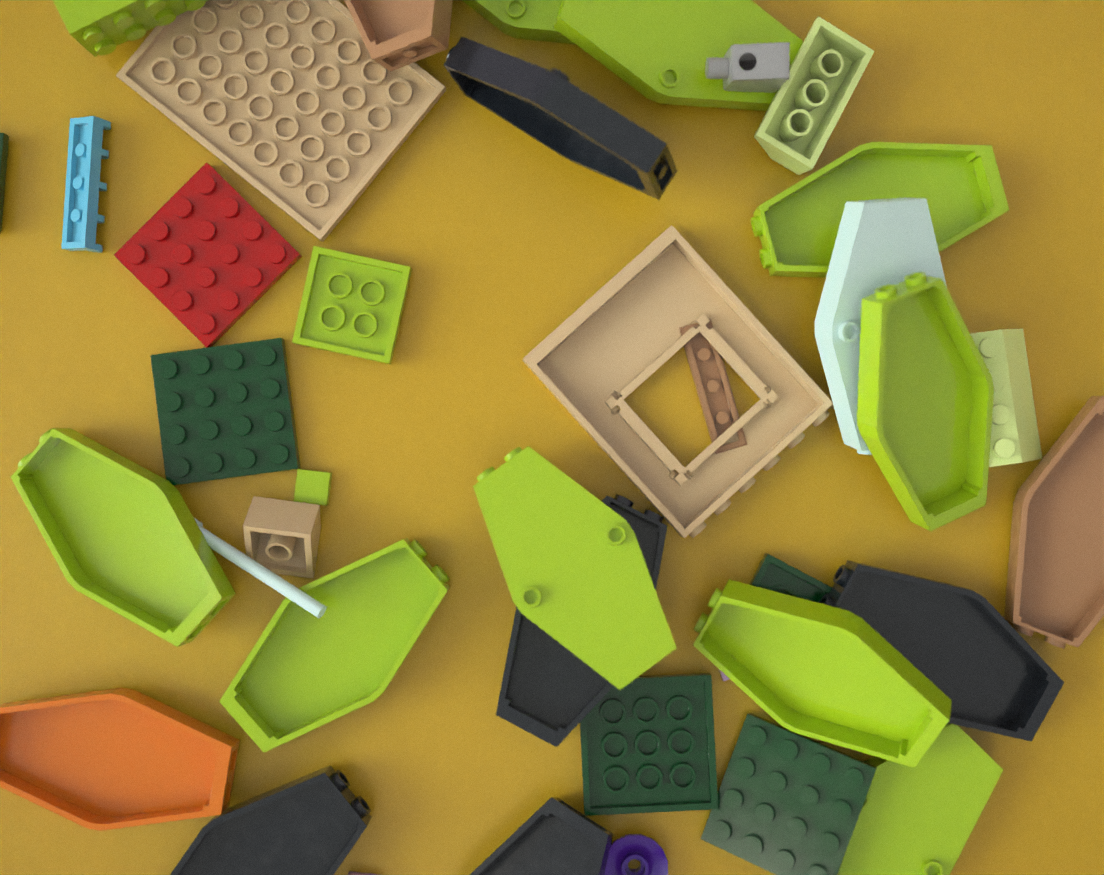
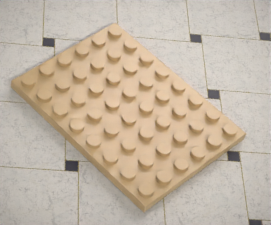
(284, 99)

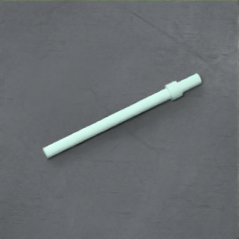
(262, 573)

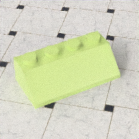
(812, 97)
(1013, 415)

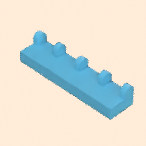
(84, 184)

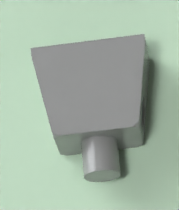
(763, 65)

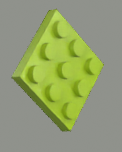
(352, 305)

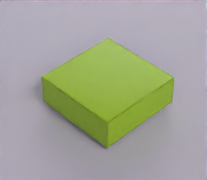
(312, 487)

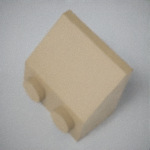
(283, 535)

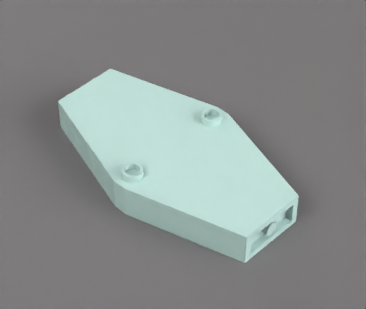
(873, 248)

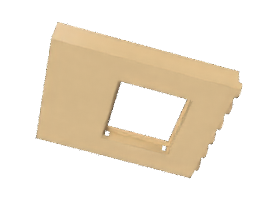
(632, 332)

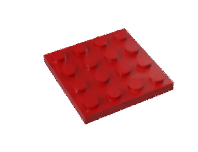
(207, 255)

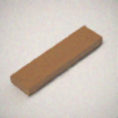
(712, 387)

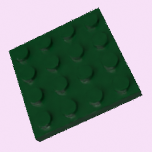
(225, 411)
(651, 747)
(788, 801)

